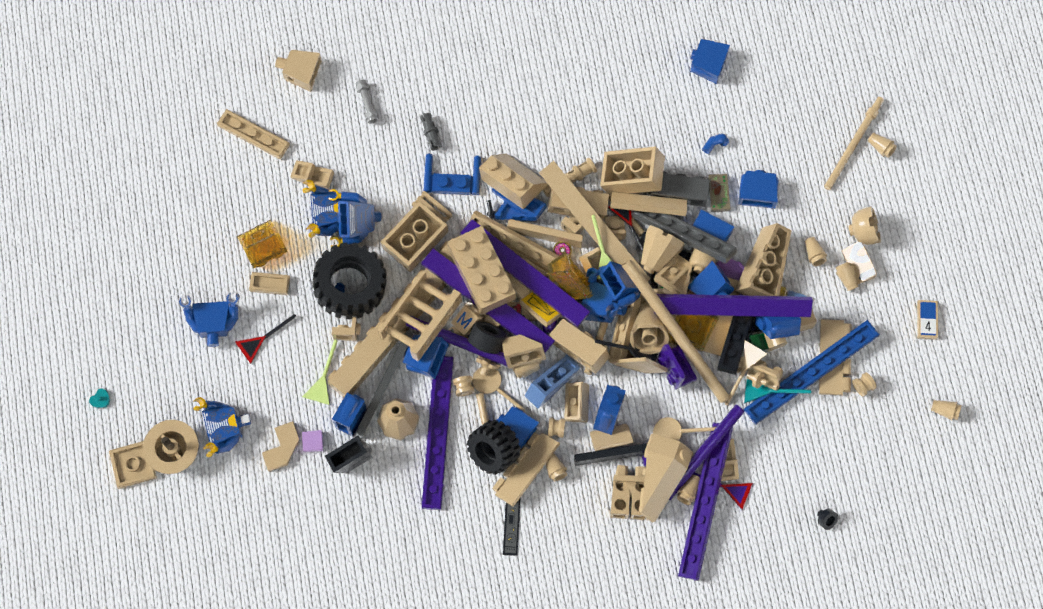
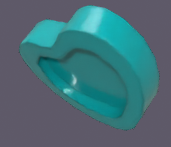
(100, 399)

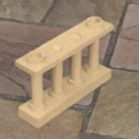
(428, 332)

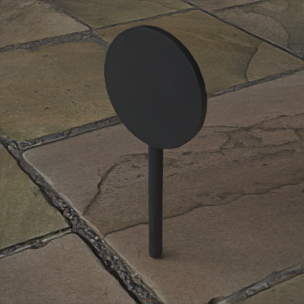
(635, 352)

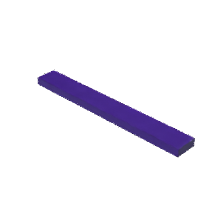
(535, 281)
(737, 305)
(503, 315)
(437, 436)
(704, 509)

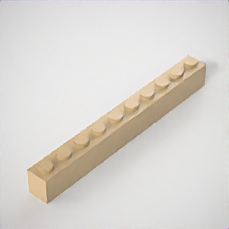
(372, 349)

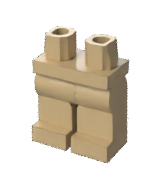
(623, 489)

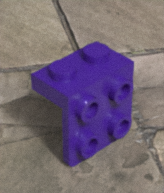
(679, 369)

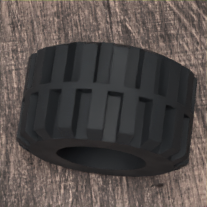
(493, 447)

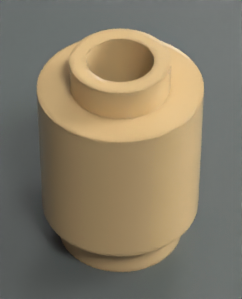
(526, 370)

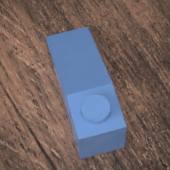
(551, 381)

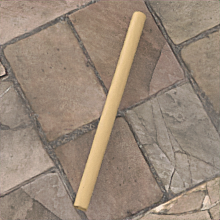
(675, 330)

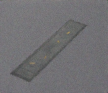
(511, 529)

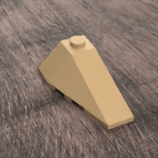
(664, 469)

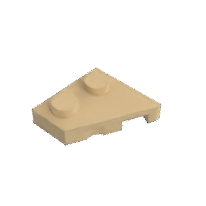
(675, 275)

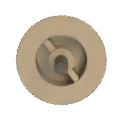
(170, 446)

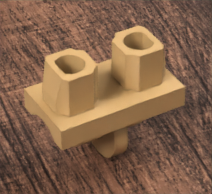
(762, 375)

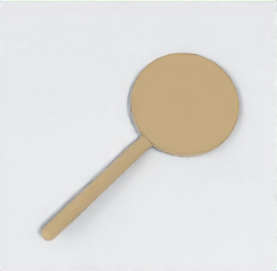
(490, 384)
(672, 429)

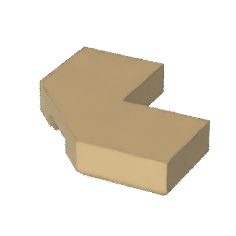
(281, 455)

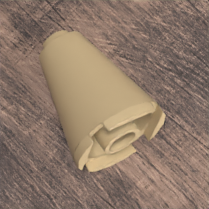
(648, 331)

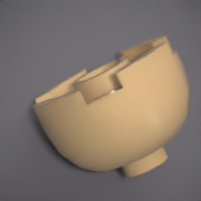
(865, 226)

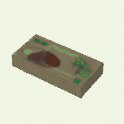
(719, 193)

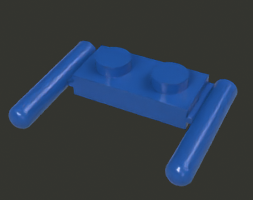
(451, 183)

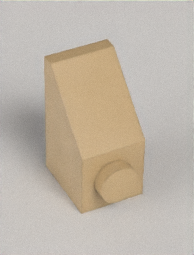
(522, 351)

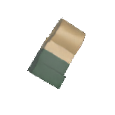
(766, 344)

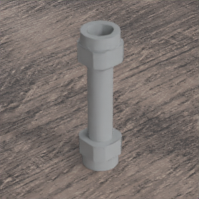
(362, 88)

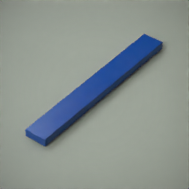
(813, 371)

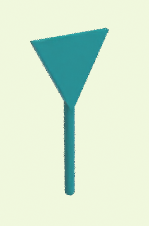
(754, 393)

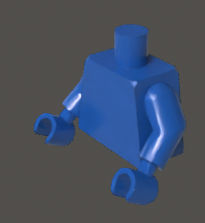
(618, 284)
(211, 318)

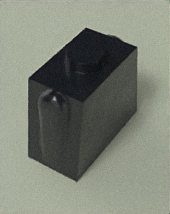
(349, 455)

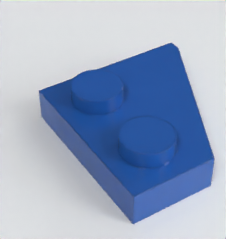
(511, 211)

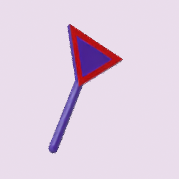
(737, 492)

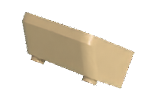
(623, 328)

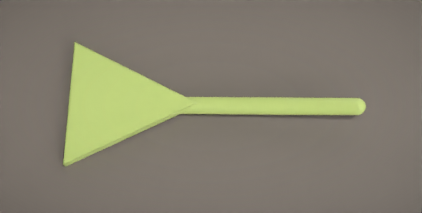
(605, 259)
(318, 391)

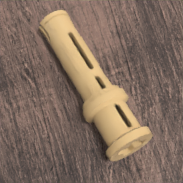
(576, 173)

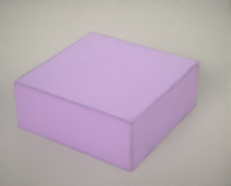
(312, 441)

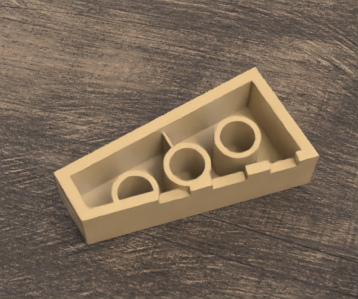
(766, 263)

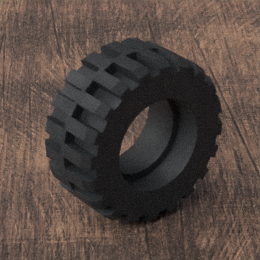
(349, 257)

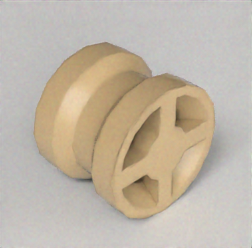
(864, 384)
(463, 386)
(556, 427)

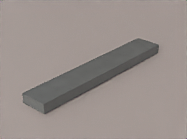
(688, 234)
(382, 387)

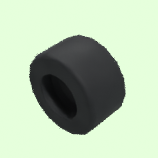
(486, 337)

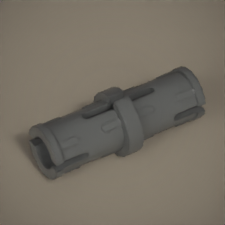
(431, 131)

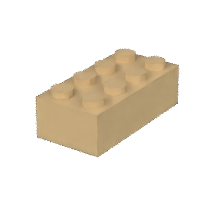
(481, 270)

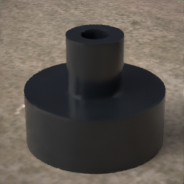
(827, 518)

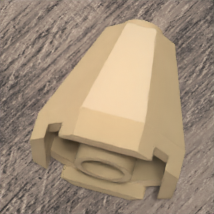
(659, 249)
(398, 419)

